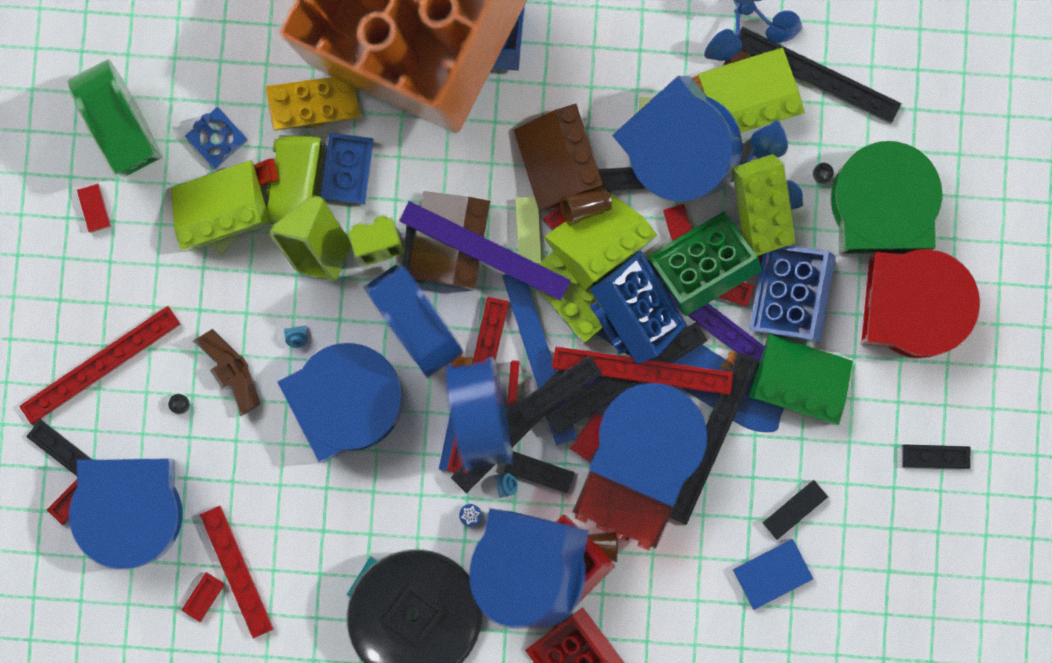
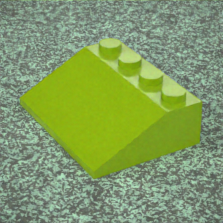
(755, 89)
(218, 206)
(600, 242)

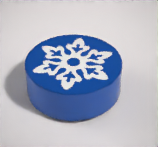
(470, 515)

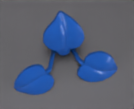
(781, 29)
(774, 141)

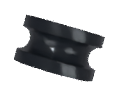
(825, 166)
(183, 409)

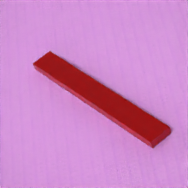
(486, 346)
(100, 365)
(647, 371)

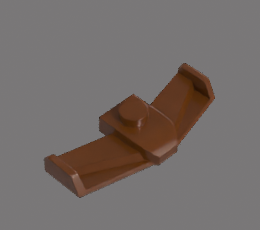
(230, 370)

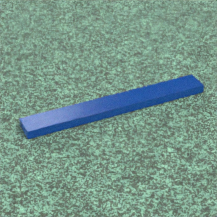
(534, 342)

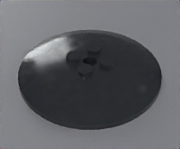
(406, 581)

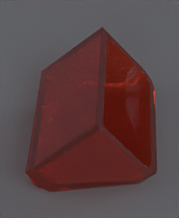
(622, 510)

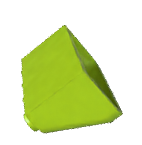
(298, 170)
(312, 240)

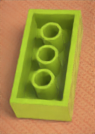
(764, 204)
(376, 241)
(575, 303)

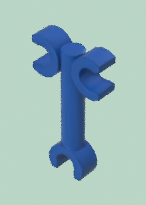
(607, 328)

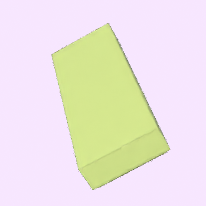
(528, 229)

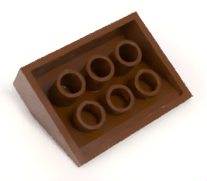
(557, 156)
(438, 262)

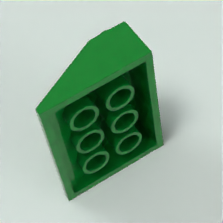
(705, 263)
(802, 380)

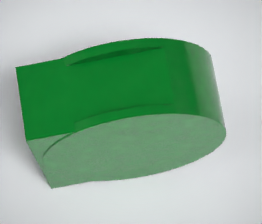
(114, 119)
(886, 200)

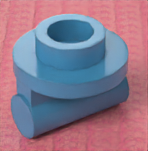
(296, 336)
(506, 485)

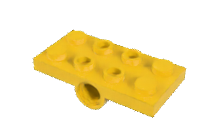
(311, 103)

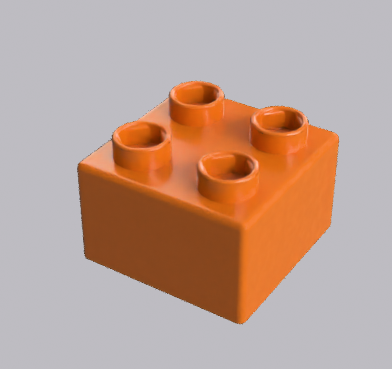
(406, 52)

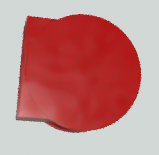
(918, 303)

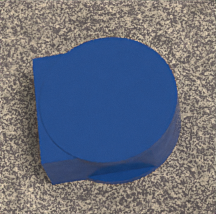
(682, 142)
(413, 320)
(344, 399)
(479, 414)
(651, 440)
(125, 510)
(528, 570)

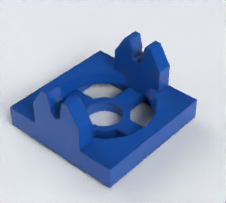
(227, 150)

